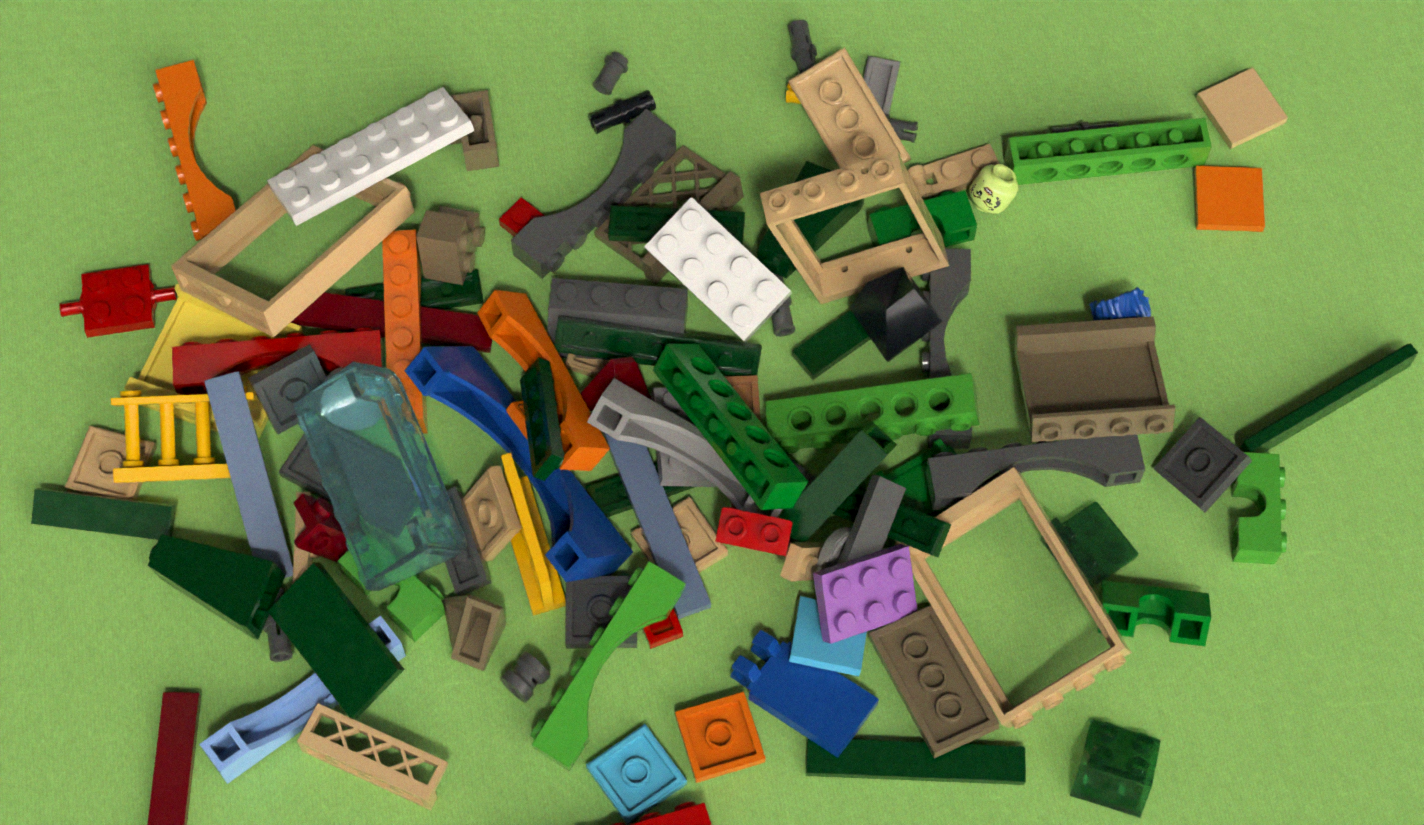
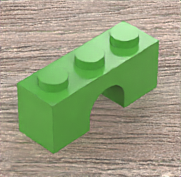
(1260, 537)
(415, 606)

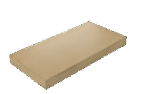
(845, 111)

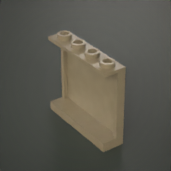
(1092, 379)

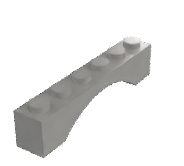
(639, 420)

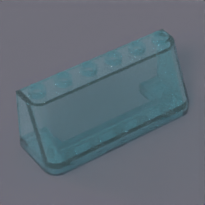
(379, 475)

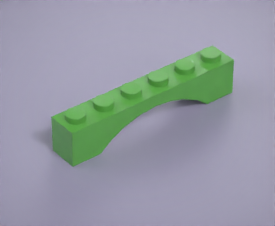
(648, 602)

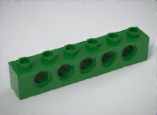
(730, 426)

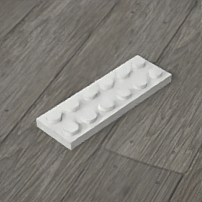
(370, 155)

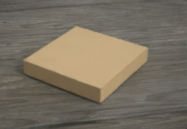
(1241, 108)
(95, 463)
(492, 512)
(697, 534)

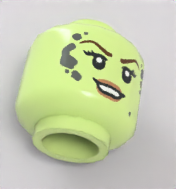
(993, 188)

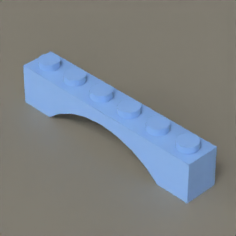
(258, 734)

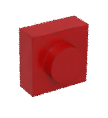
(518, 217)
(663, 631)

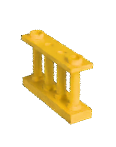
(169, 467)

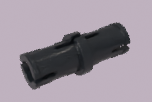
(621, 112)

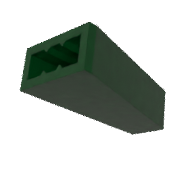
(815, 227)
(838, 481)
(221, 580)

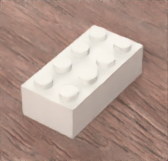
(718, 269)

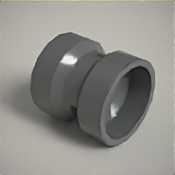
(525, 677)

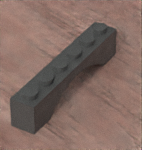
(551, 237)
(945, 292)
(1101, 459)

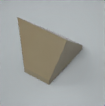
(473, 628)

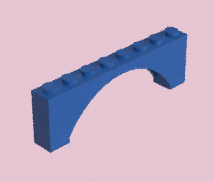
(582, 536)

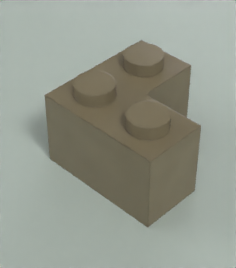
(479, 145)
(449, 244)

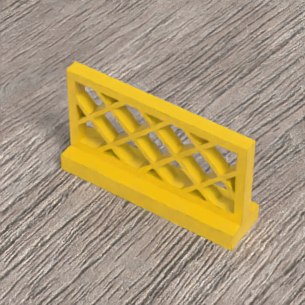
(531, 545)

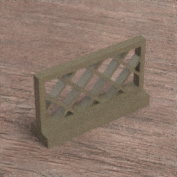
(720, 198)

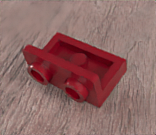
(323, 531)

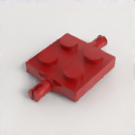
(118, 301)

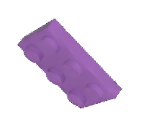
(865, 593)

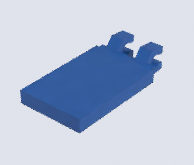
(804, 697)

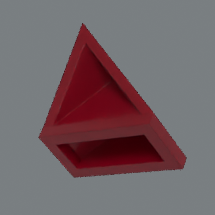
(623, 370)

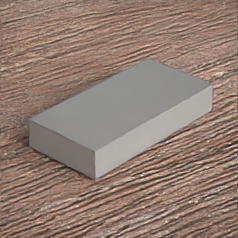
(881, 79)

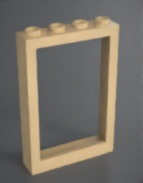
(838, 187)
(198, 266)
(963, 518)

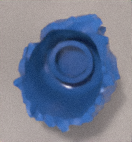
(1126, 305)

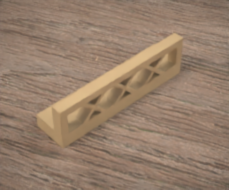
(366, 768)

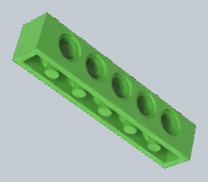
(1108, 151)
(889, 400)

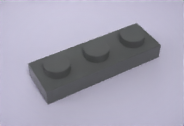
(468, 568)

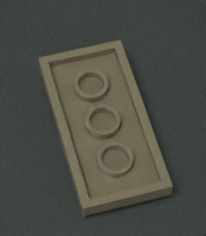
(933, 681)

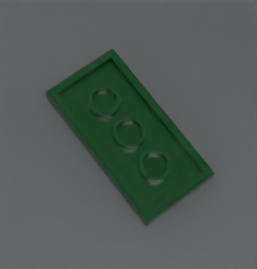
(335, 640)

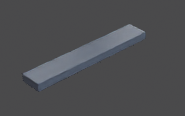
(248, 470)
(658, 522)

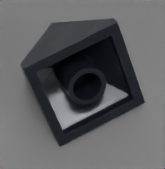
(894, 312)

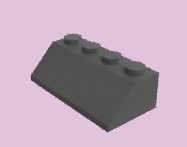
(617, 304)

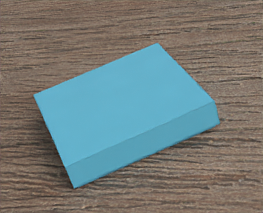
(811, 650)
(636, 774)

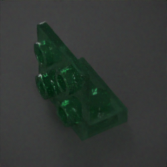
(1094, 543)
(1116, 768)

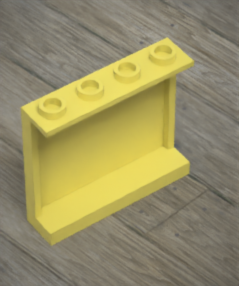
(202, 323)

